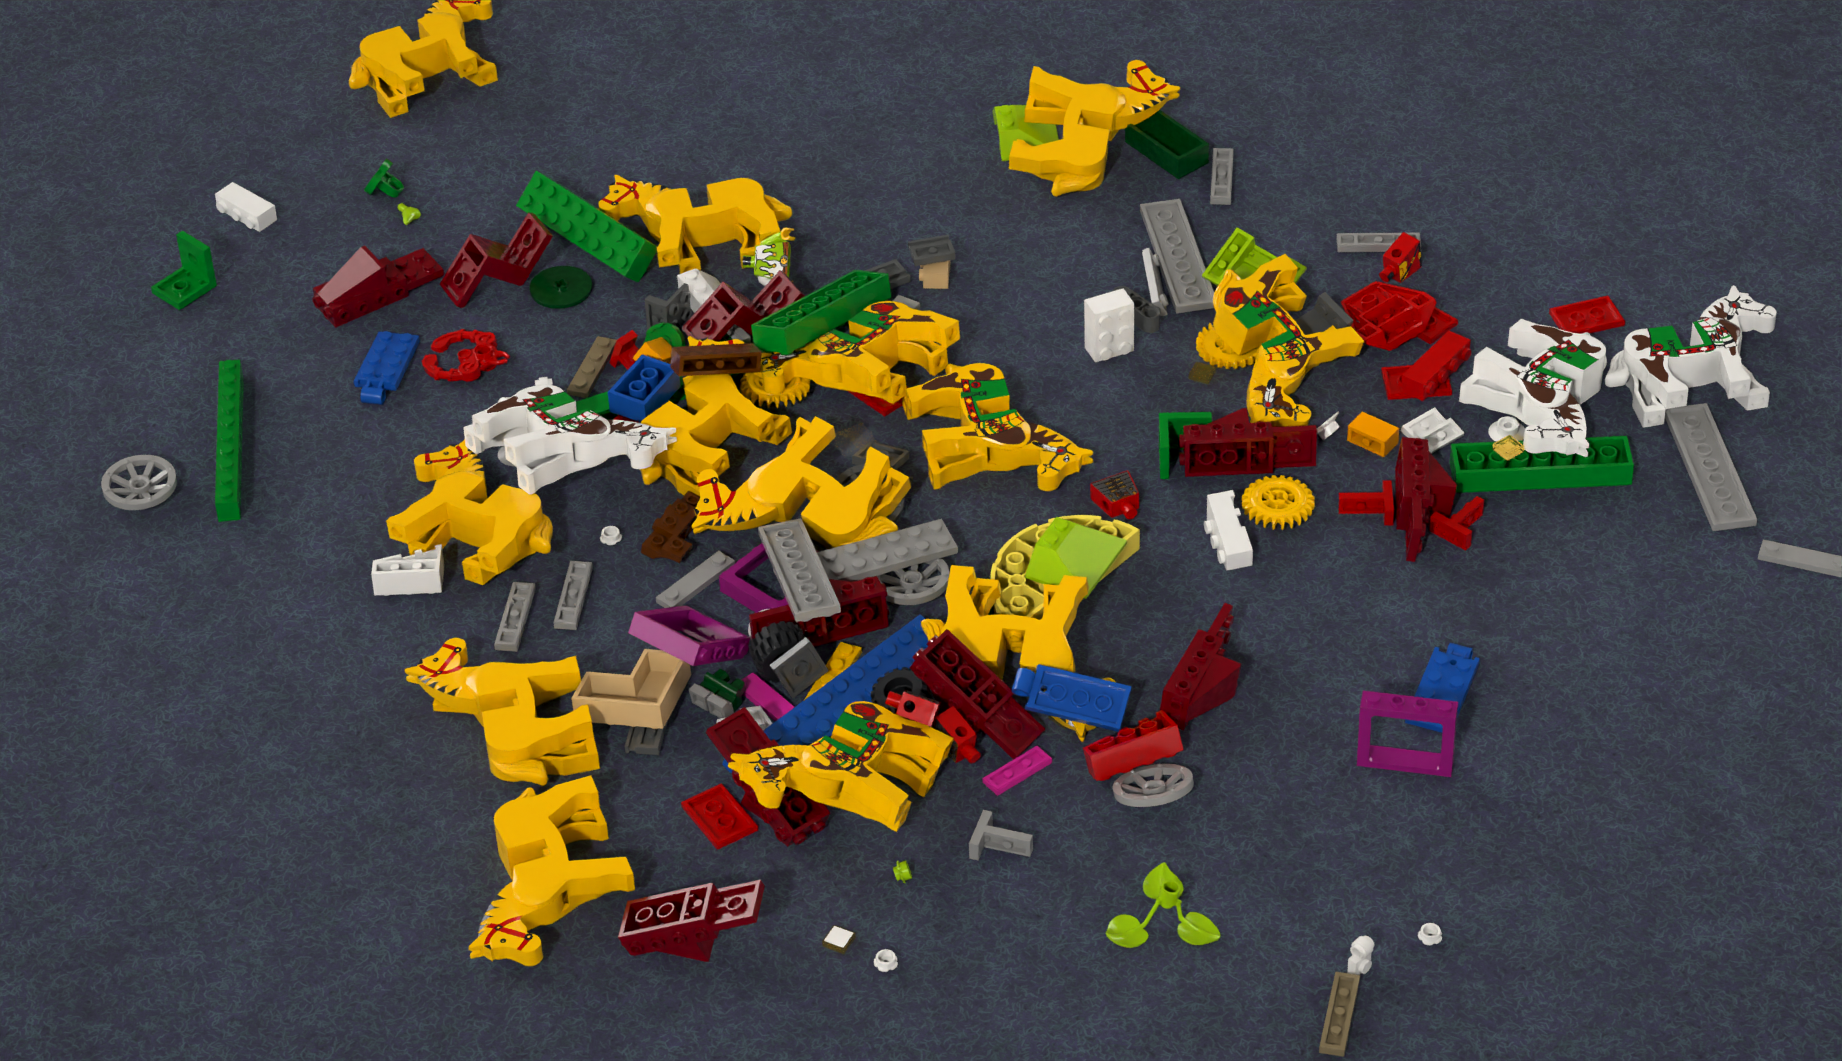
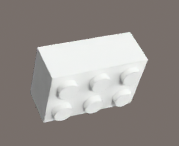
(1109, 325)

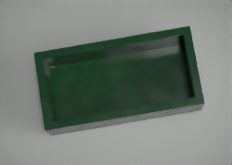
(1168, 144)

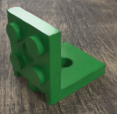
(194, 276)
(1169, 430)

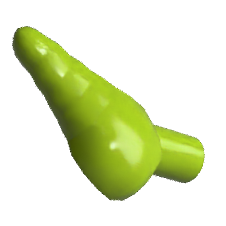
(408, 213)

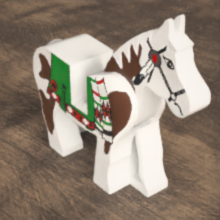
(1660, 367)
(1545, 392)
(552, 439)

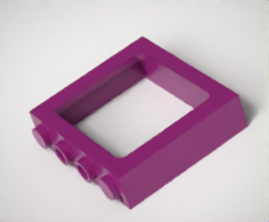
(741, 591)
(661, 626)
(1407, 708)

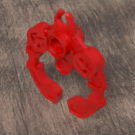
(472, 361)

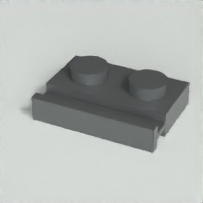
(931, 250)
(895, 271)
(645, 740)

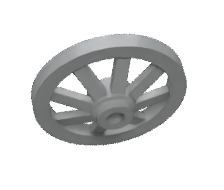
(139, 485)
(916, 584)
(1155, 791)

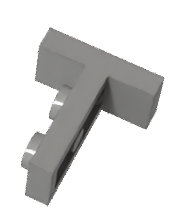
(997, 838)

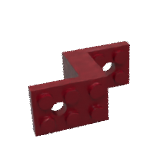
(500, 261)
(731, 307)

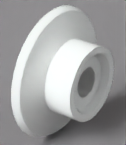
(1506, 426)
(1328, 427)

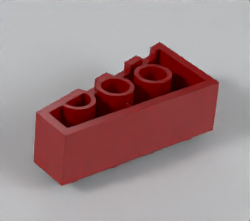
(1133, 747)

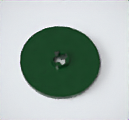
(560, 287)

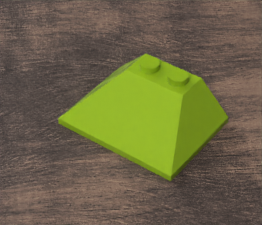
(1012, 127)
(1243, 258)
(1073, 551)

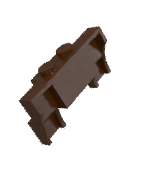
(672, 529)

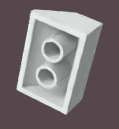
(700, 287)

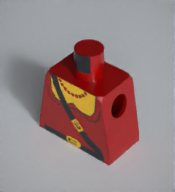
(1401, 259)

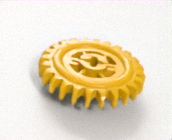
(1224, 354)
(753, 387)
(1278, 503)

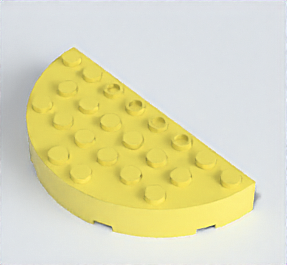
(1025, 596)

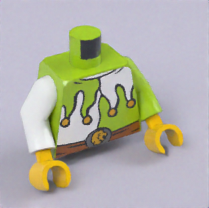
(771, 256)

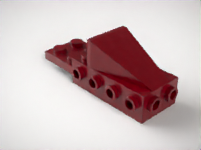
(371, 283)
(1242, 447)
(1419, 491)
(861, 606)
(1203, 674)
(976, 692)
(797, 813)
(688, 918)

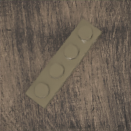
(591, 367)
(1339, 1014)

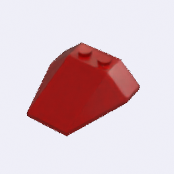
(1388, 314)

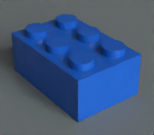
(643, 388)

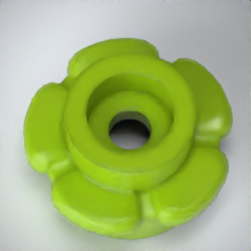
(902, 871)

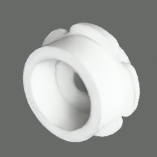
(610, 535)
(1430, 929)
(885, 960)

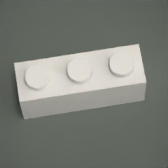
(245, 207)

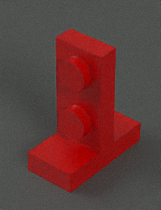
(625, 350)
(1369, 503)
(1456, 528)

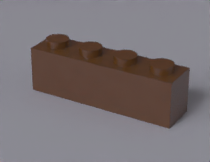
(715, 359)

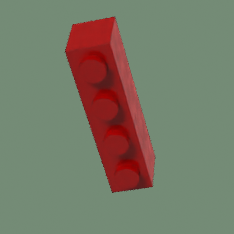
(1436, 365)

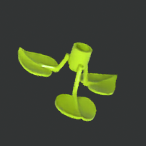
(1166, 889)

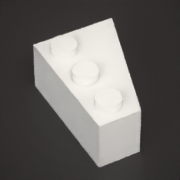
(1226, 531)
(409, 574)

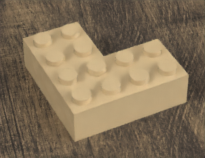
(635, 699)

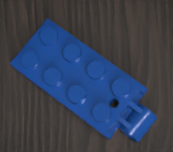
(385, 365)
(1447, 678)
(1073, 696)

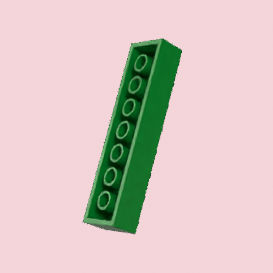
(587, 226)
(820, 311)
(1481, 469)

